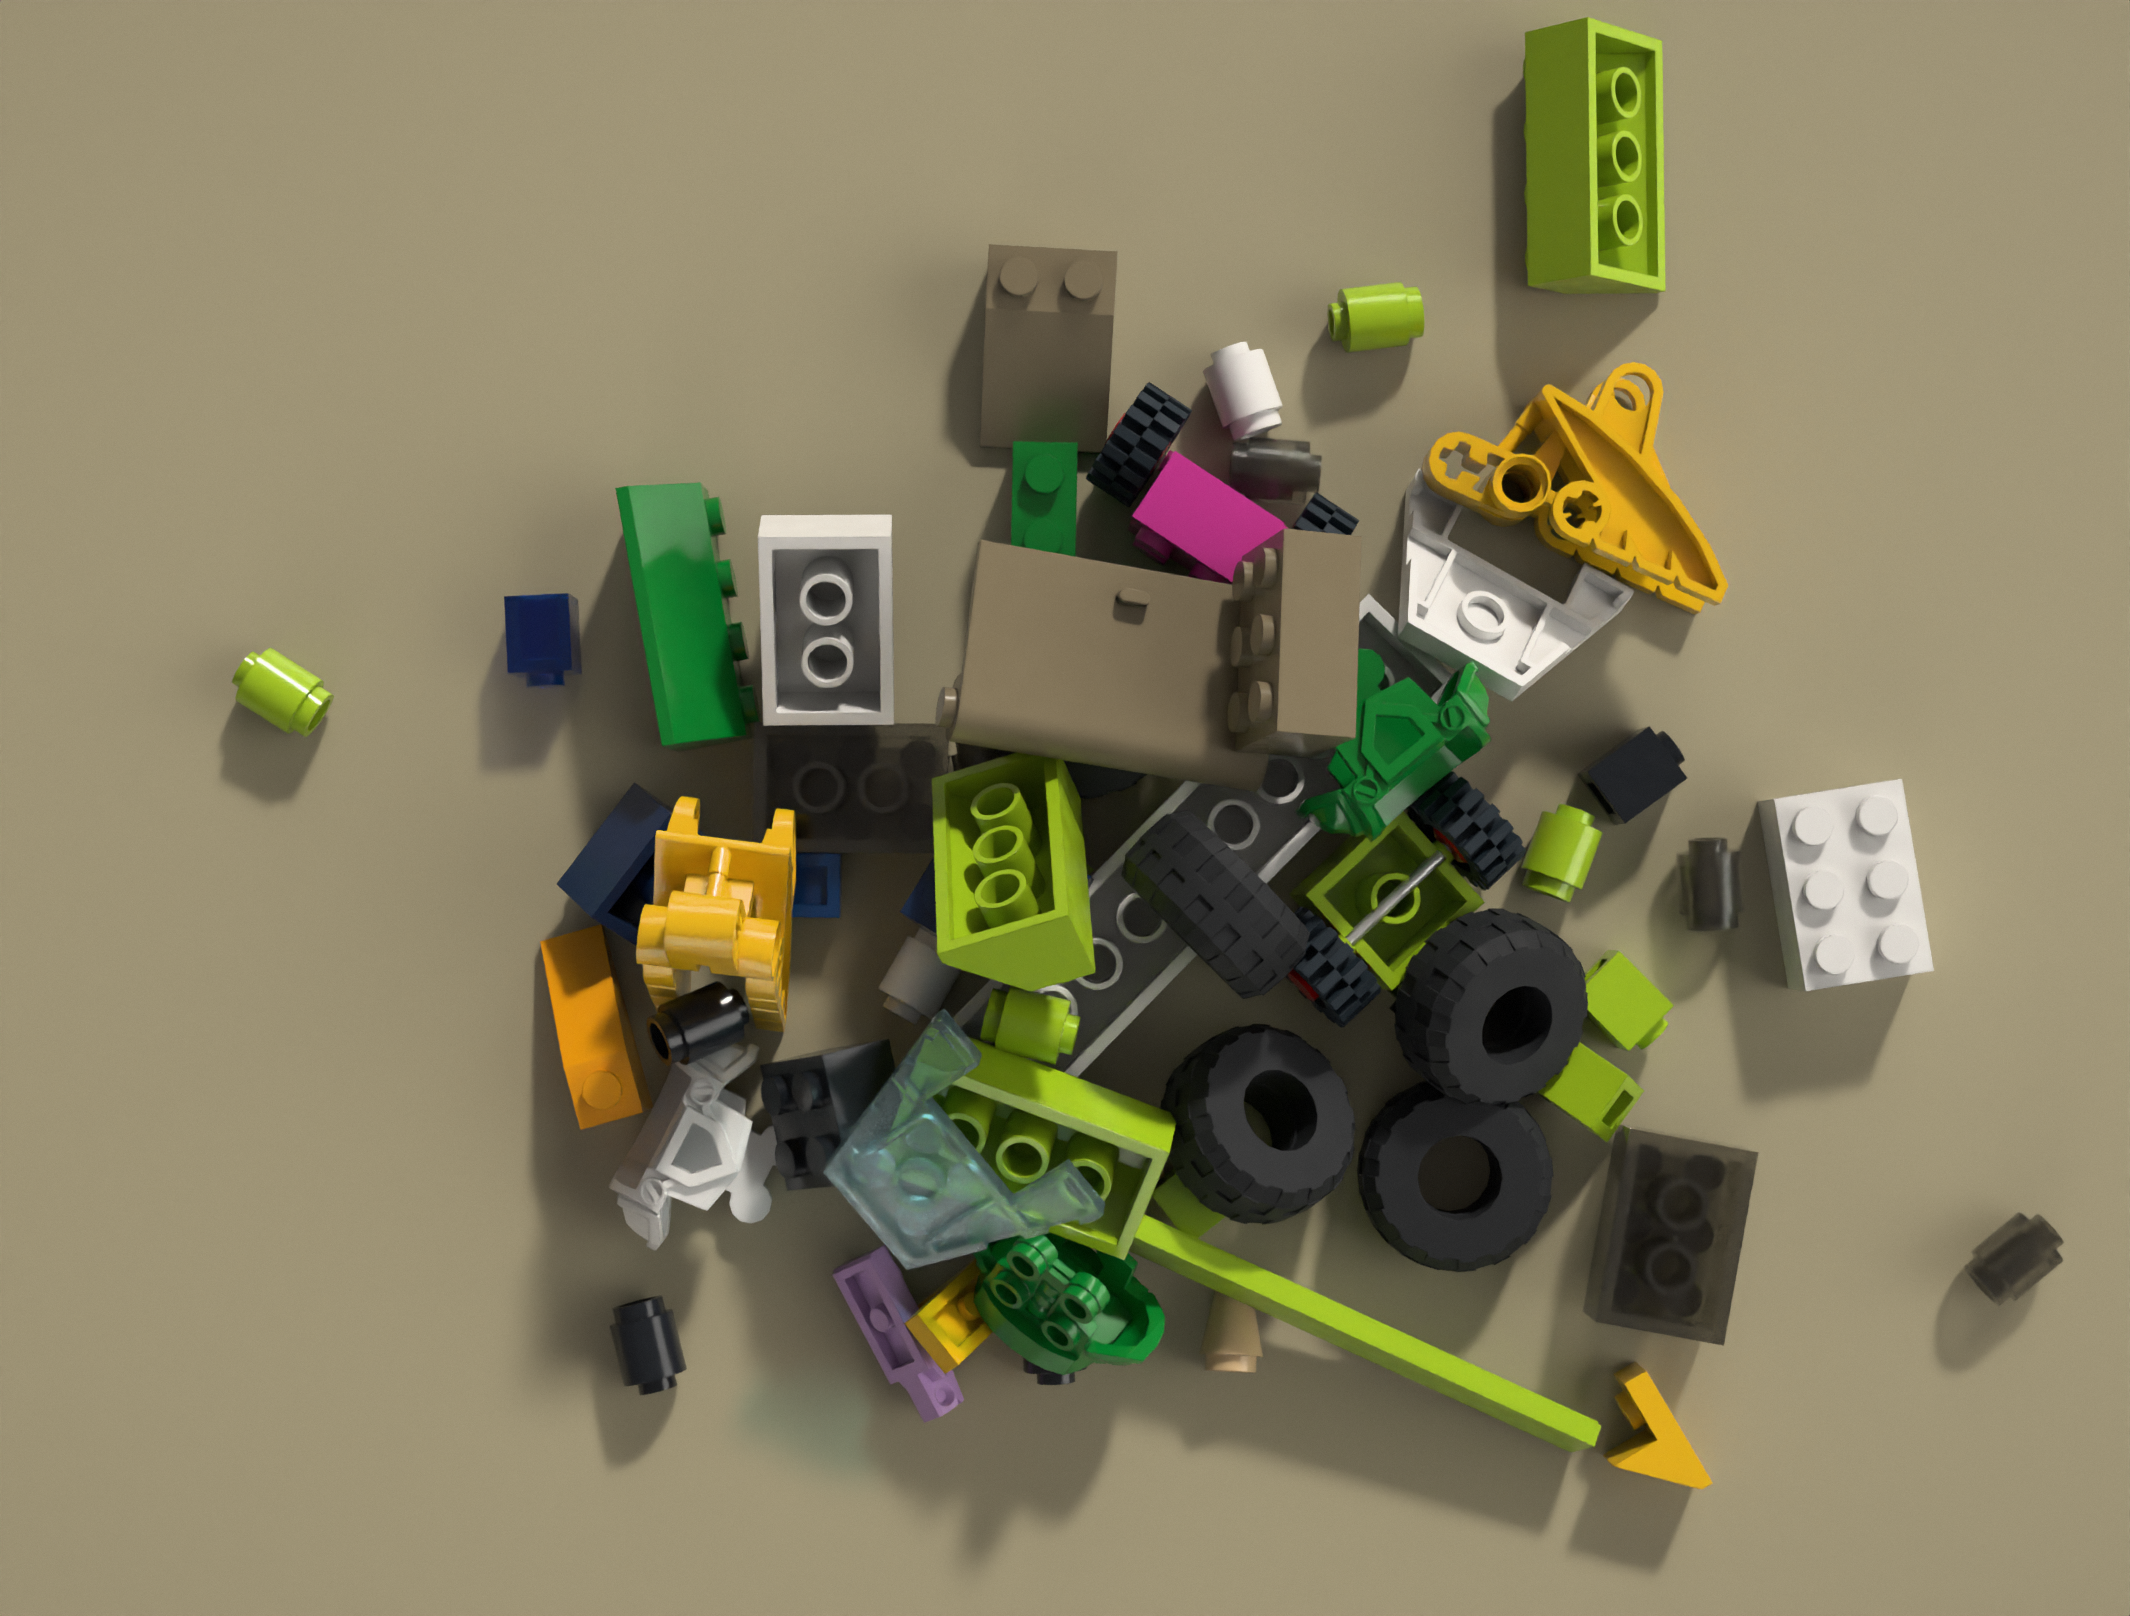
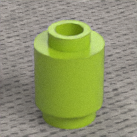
(1376, 316)
(281, 692)
(1561, 852)
(1030, 1024)

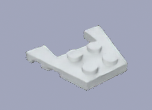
(1478, 613)

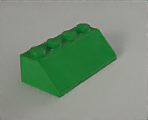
(686, 614)

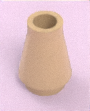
(1231, 1336)

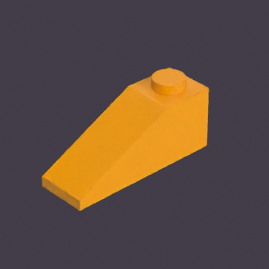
(594, 1028)

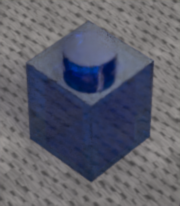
(543, 638)

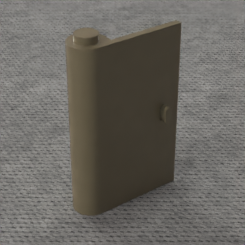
(1098, 681)

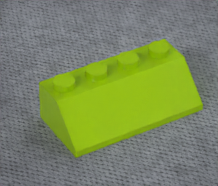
(1594, 159)
(1012, 872)
(1037, 1117)

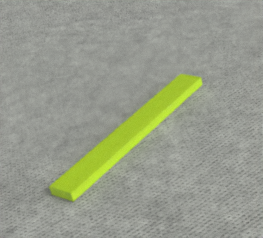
(1363, 1336)

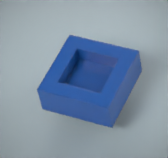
(818, 885)

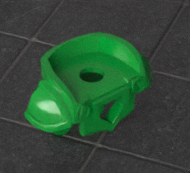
(1398, 748)
(1066, 1303)

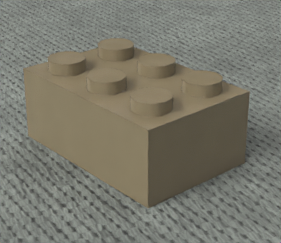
(1296, 644)

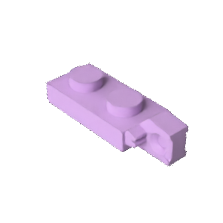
(881, 1307)

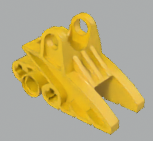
(1611, 480)
(721, 909)

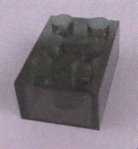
(850, 785)
(1670, 1234)

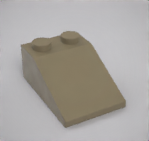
(1047, 346)

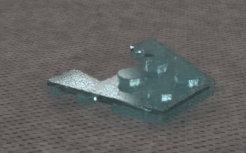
(923, 1178)

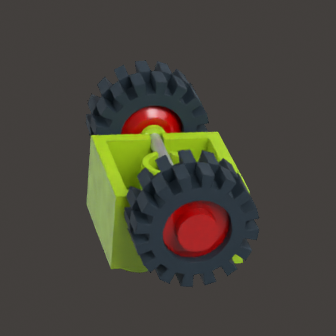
(1386, 896)

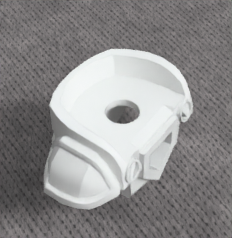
(697, 1148)

